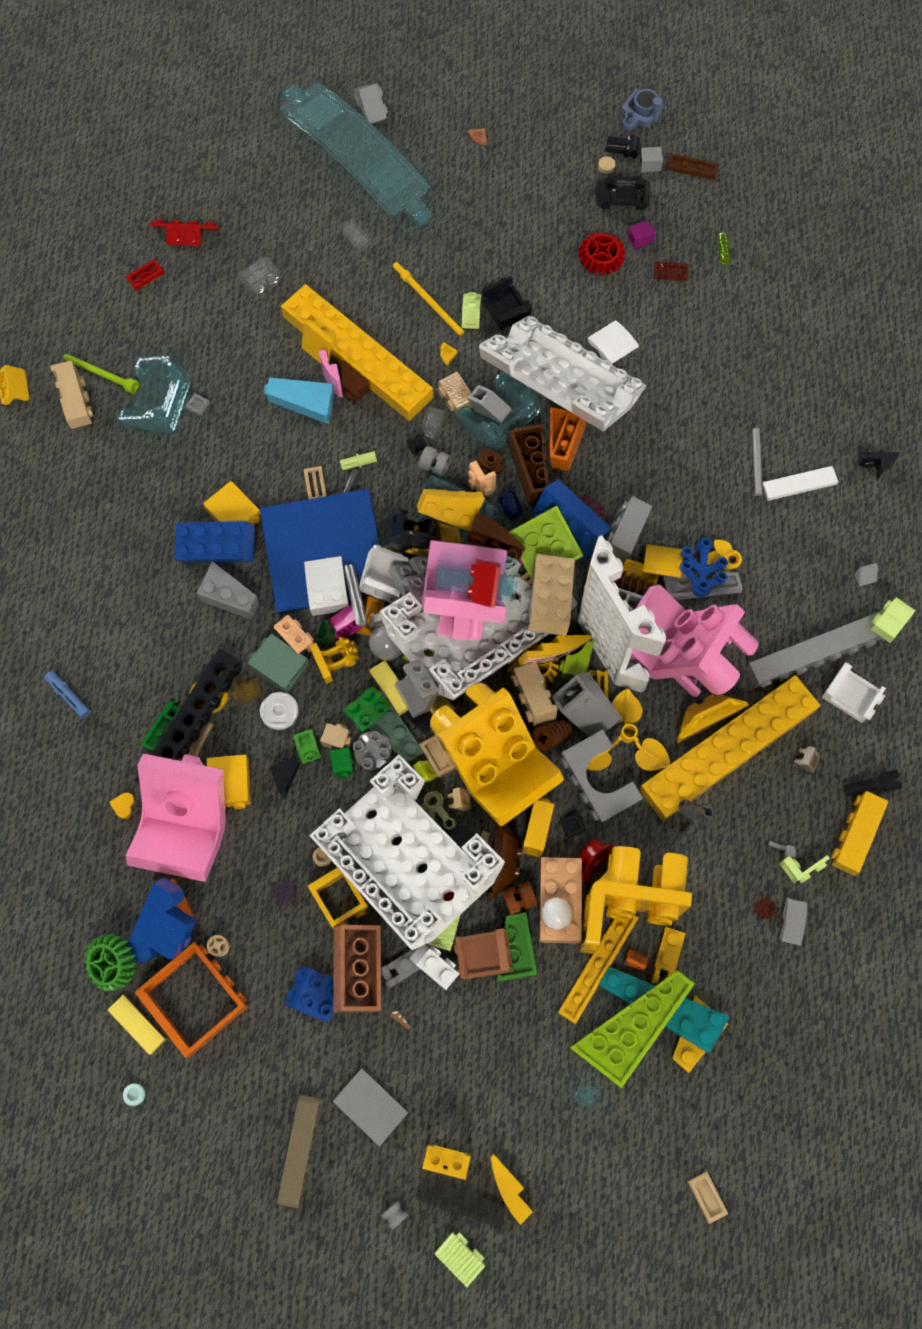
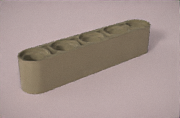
(298, 1151)

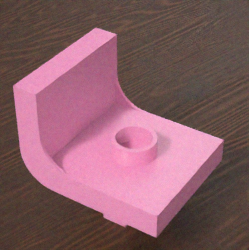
(456, 613)
(179, 817)

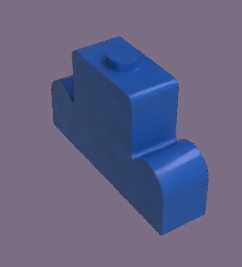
(161, 924)

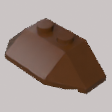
(508, 849)

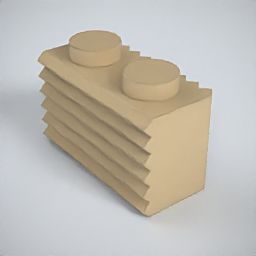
(454, 391)

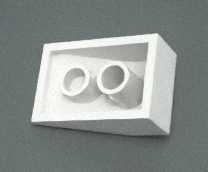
(326, 586)

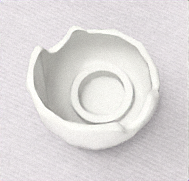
(557, 913)

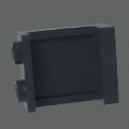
(505, 303)

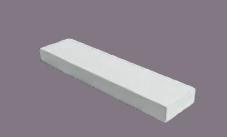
(799, 483)

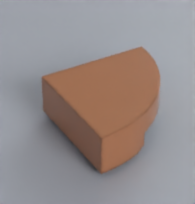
(478, 135)

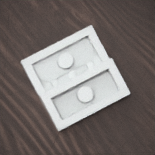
(613, 342)

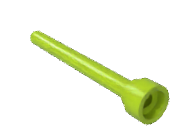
(130, 385)

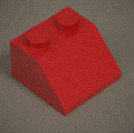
(485, 583)

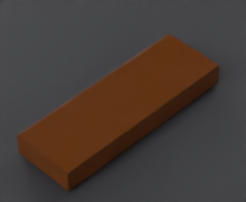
(692, 166)

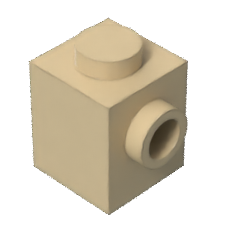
(336, 737)

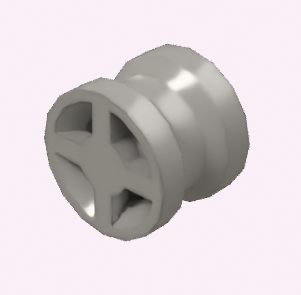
(395, 1215)

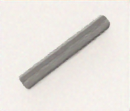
(355, 595)

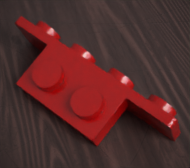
(184, 234)

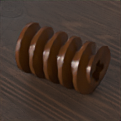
(632, 585)
(552, 734)

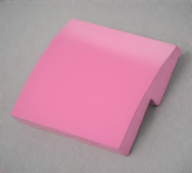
(331, 373)

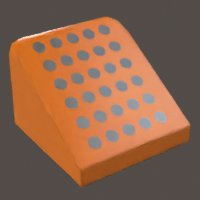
(636, 960)

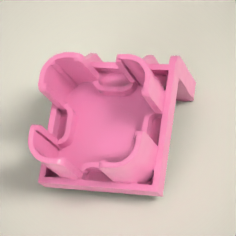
(694, 643)

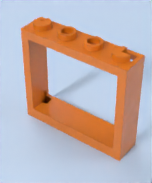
(144, 995)

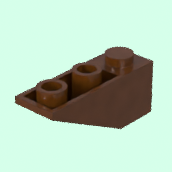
(490, 534)

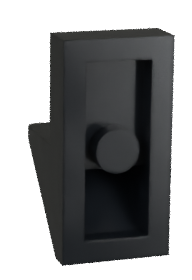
(881, 460)

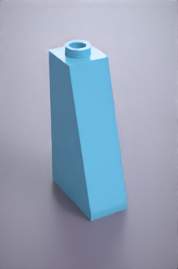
(303, 397)

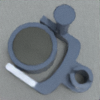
(646, 108)

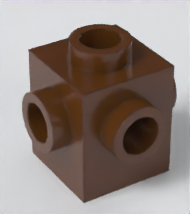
(490, 461)

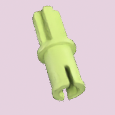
(358, 460)

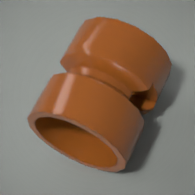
(526, 896)

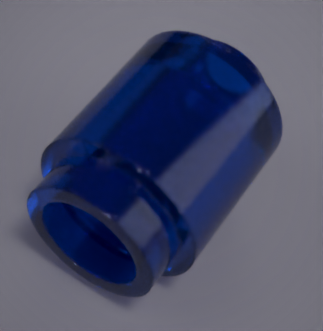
(510, 504)

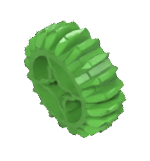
(109, 962)

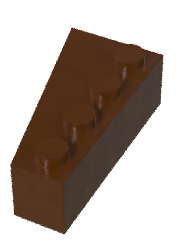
(529, 458)

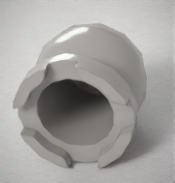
(380, 642)

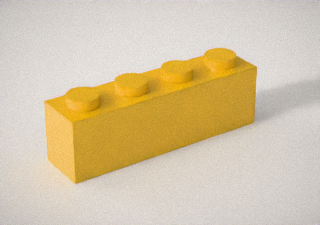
(859, 833)

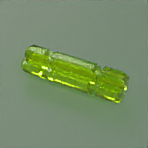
(723, 248)

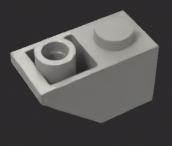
(489, 404)

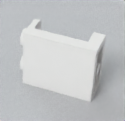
(376, 576)
(853, 694)

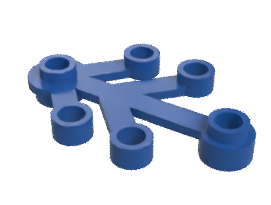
(700, 586)

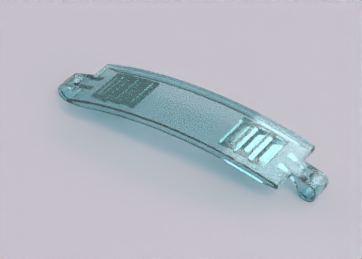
(359, 149)

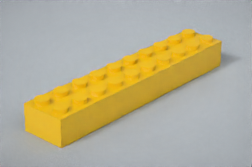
(386, 374)
(729, 747)

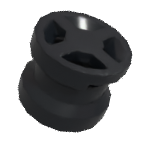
(416, 444)

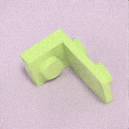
(471, 310)
(793, 868)

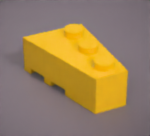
(451, 506)

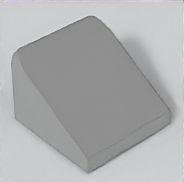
(867, 574)

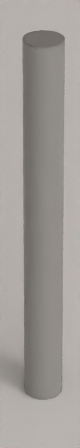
(757, 462)

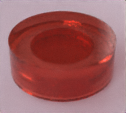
(765, 908)

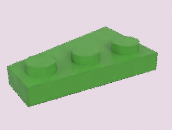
(520, 947)

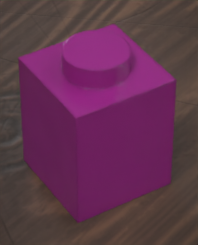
(641, 234)

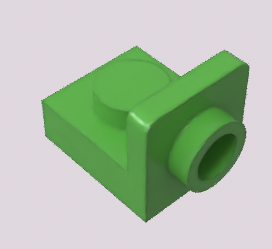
(307, 746)

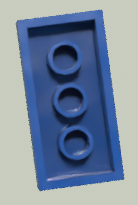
(581, 520)
(214, 542)

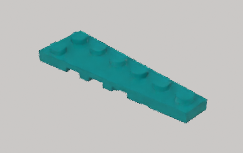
(690, 1021)

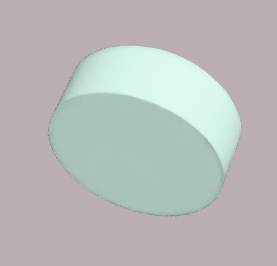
(134, 1094)

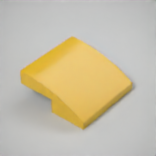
(662, 560)

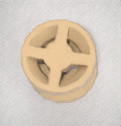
(215, 943)

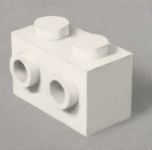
(438, 969)

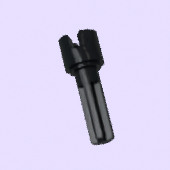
(883, 782)

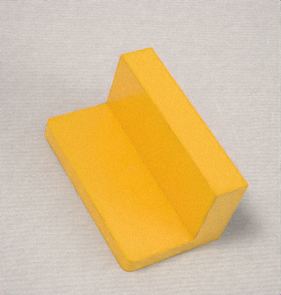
(13, 384)

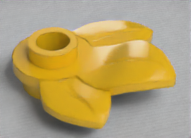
(725, 550)

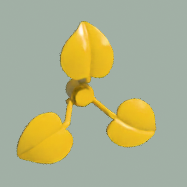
(651, 754)

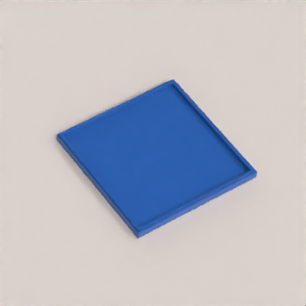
(316, 531)

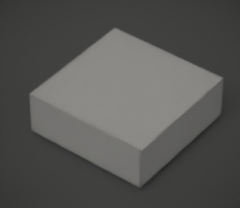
(197, 404)

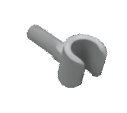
(789, 850)

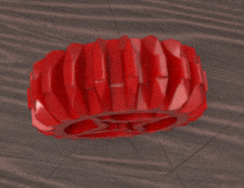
(601, 258)

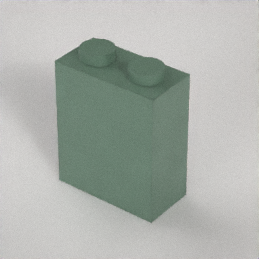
(278, 663)

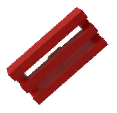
(146, 277)

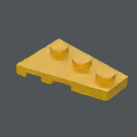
(685, 1053)

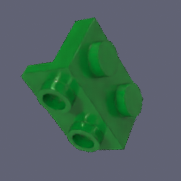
(367, 708)

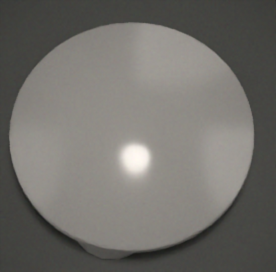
(372, 750)

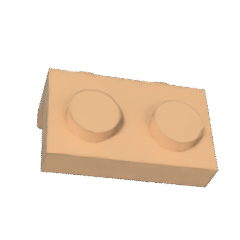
(481, 482)
(294, 635)

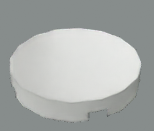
(279, 716)

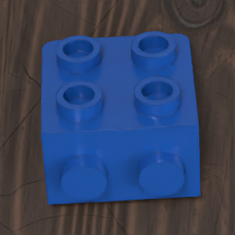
(312, 994)

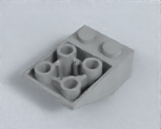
(586, 705)

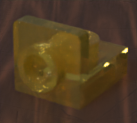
(246, 691)

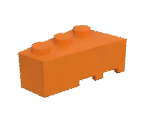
(565, 437)

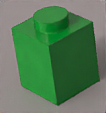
(342, 763)

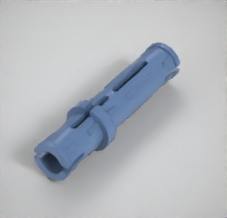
(62, 688)

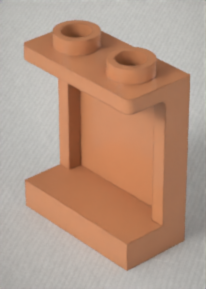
(483, 954)

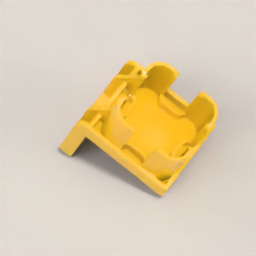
(495, 753)
(623, 896)

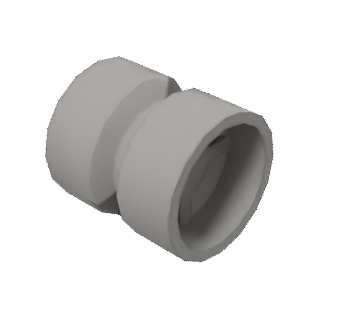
(429, 458)

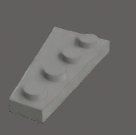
(682, 587)

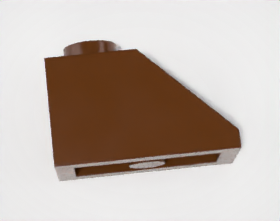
(353, 383)

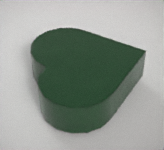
(325, 632)

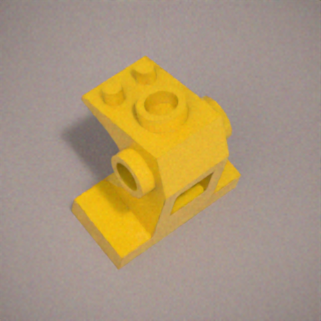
(323, 658)

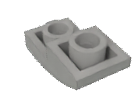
(794, 921)

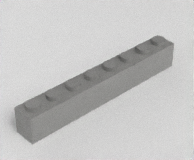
(813, 652)

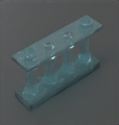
(458, 579)

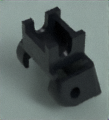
(624, 192)
(402, 533)

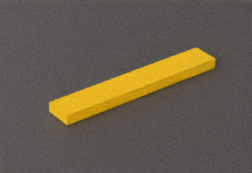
(596, 968)

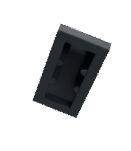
(284, 774)

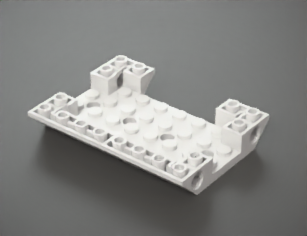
(563, 372)
(612, 625)
(457, 661)
(389, 873)

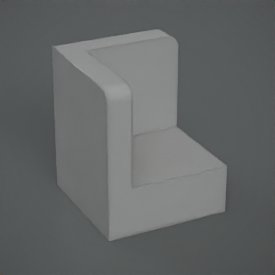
(651, 159)

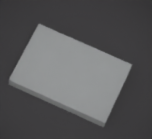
(370, 1107)

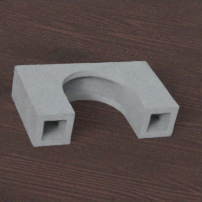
(601, 804)

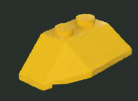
(708, 714)

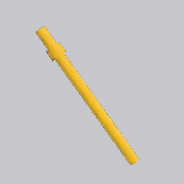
(406, 276)

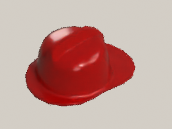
(593, 856)

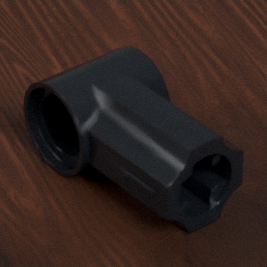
(628, 147)

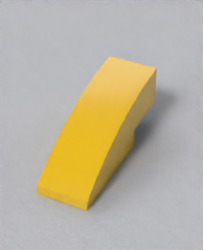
(509, 1190)

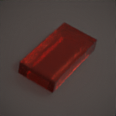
(671, 271)

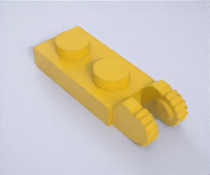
(668, 953)

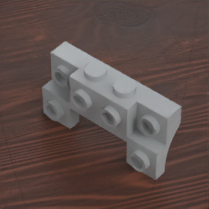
(411, 577)

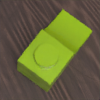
(576, 663)

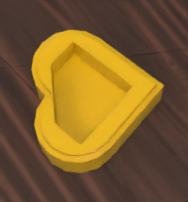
(123, 804)

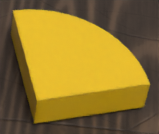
(447, 353)

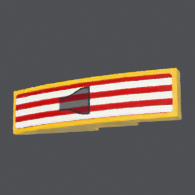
(555, 649)

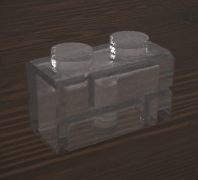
(259, 276)

